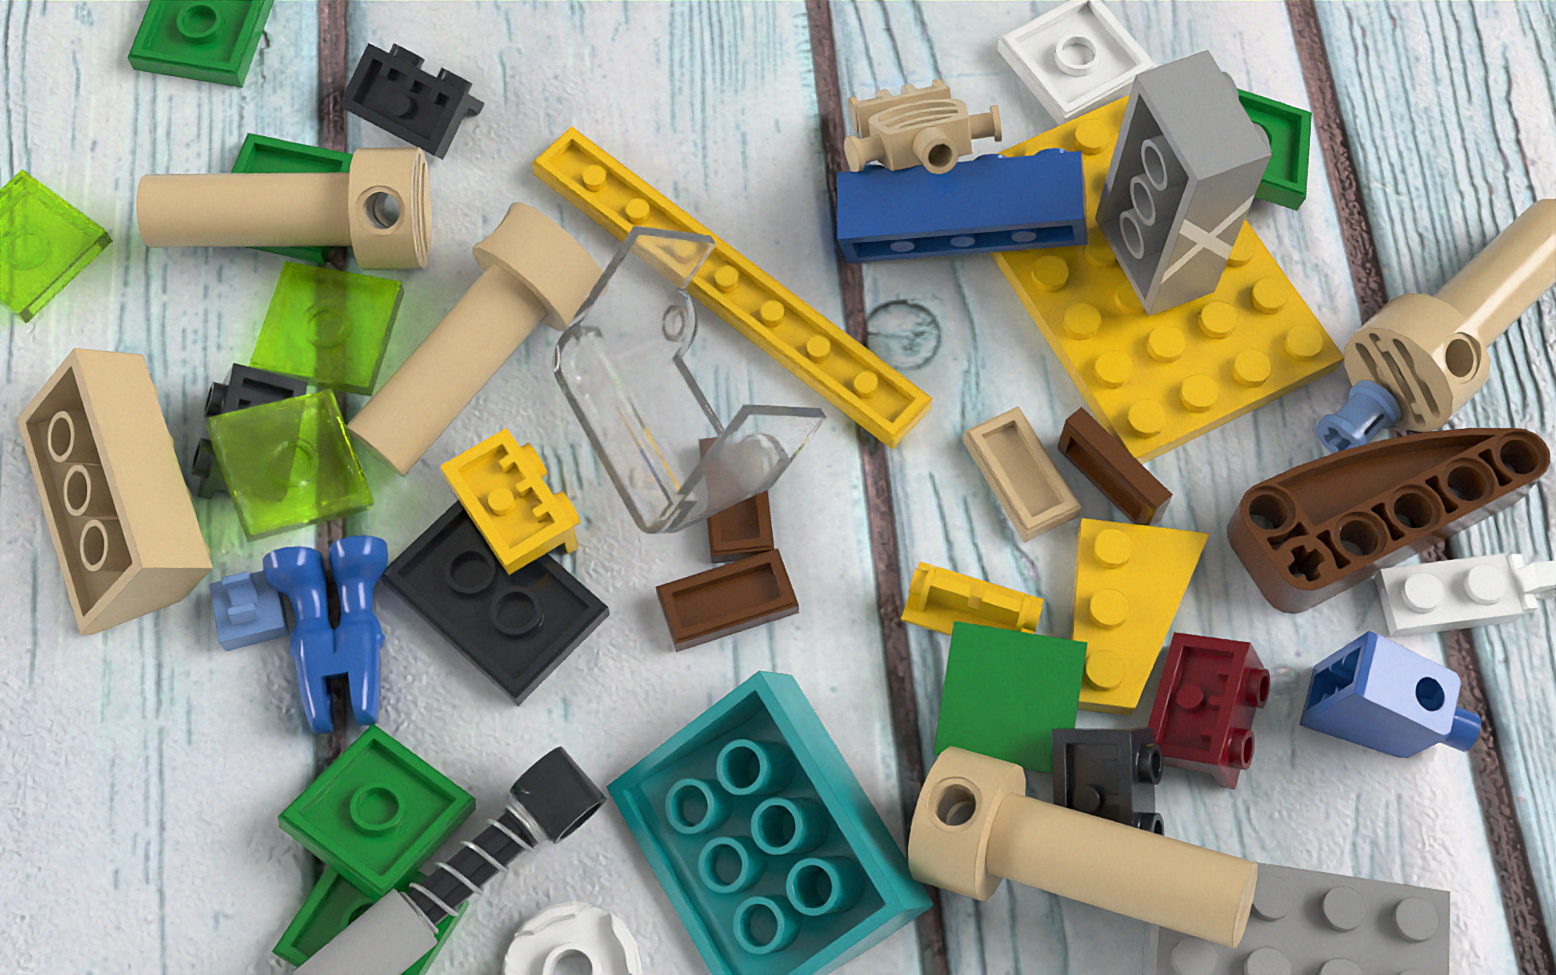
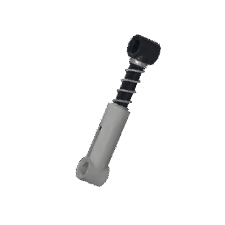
(400, 928)

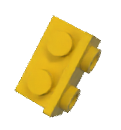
(510, 501)

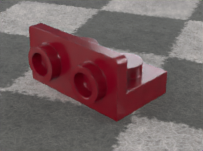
(1209, 705)

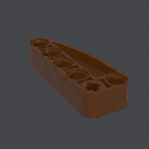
(1356, 500)

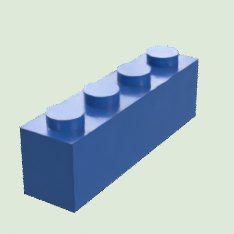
(969, 210)

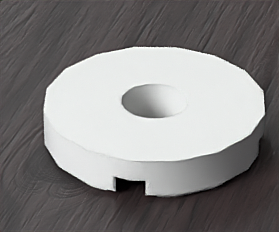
(568, 931)

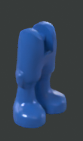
(315, 646)

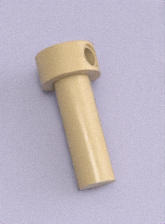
(299, 209)
(528, 278)
(1436, 346)
(982, 828)

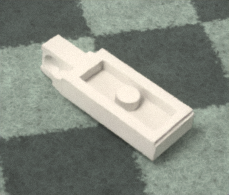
(1462, 593)

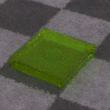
(41, 245)
(328, 327)
(289, 464)

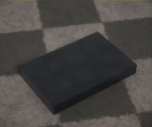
(502, 623)

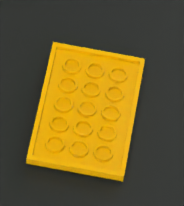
(1174, 371)

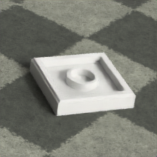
(1075, 58)

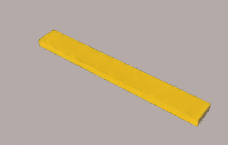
(741, 292)

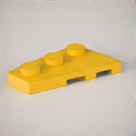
(1125, 603)

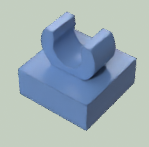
(247, 610)

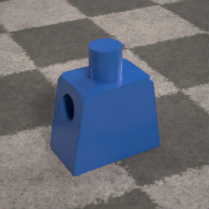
(1387, 699)

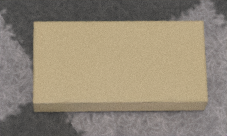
(1021, 474)

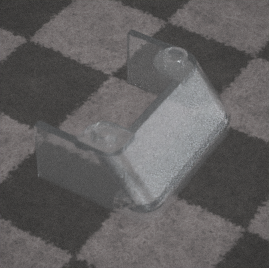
(643, 405)

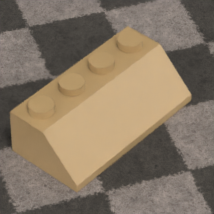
(112, 490)

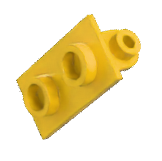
(944, 596)

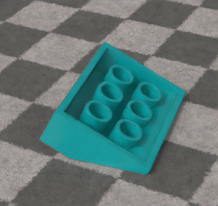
(767, 837)

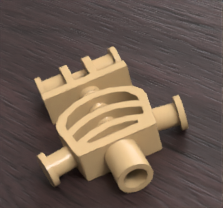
(916, 129)

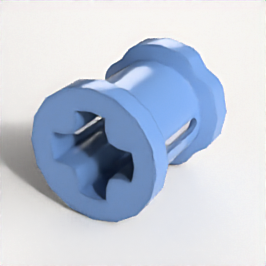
(1359, 418)

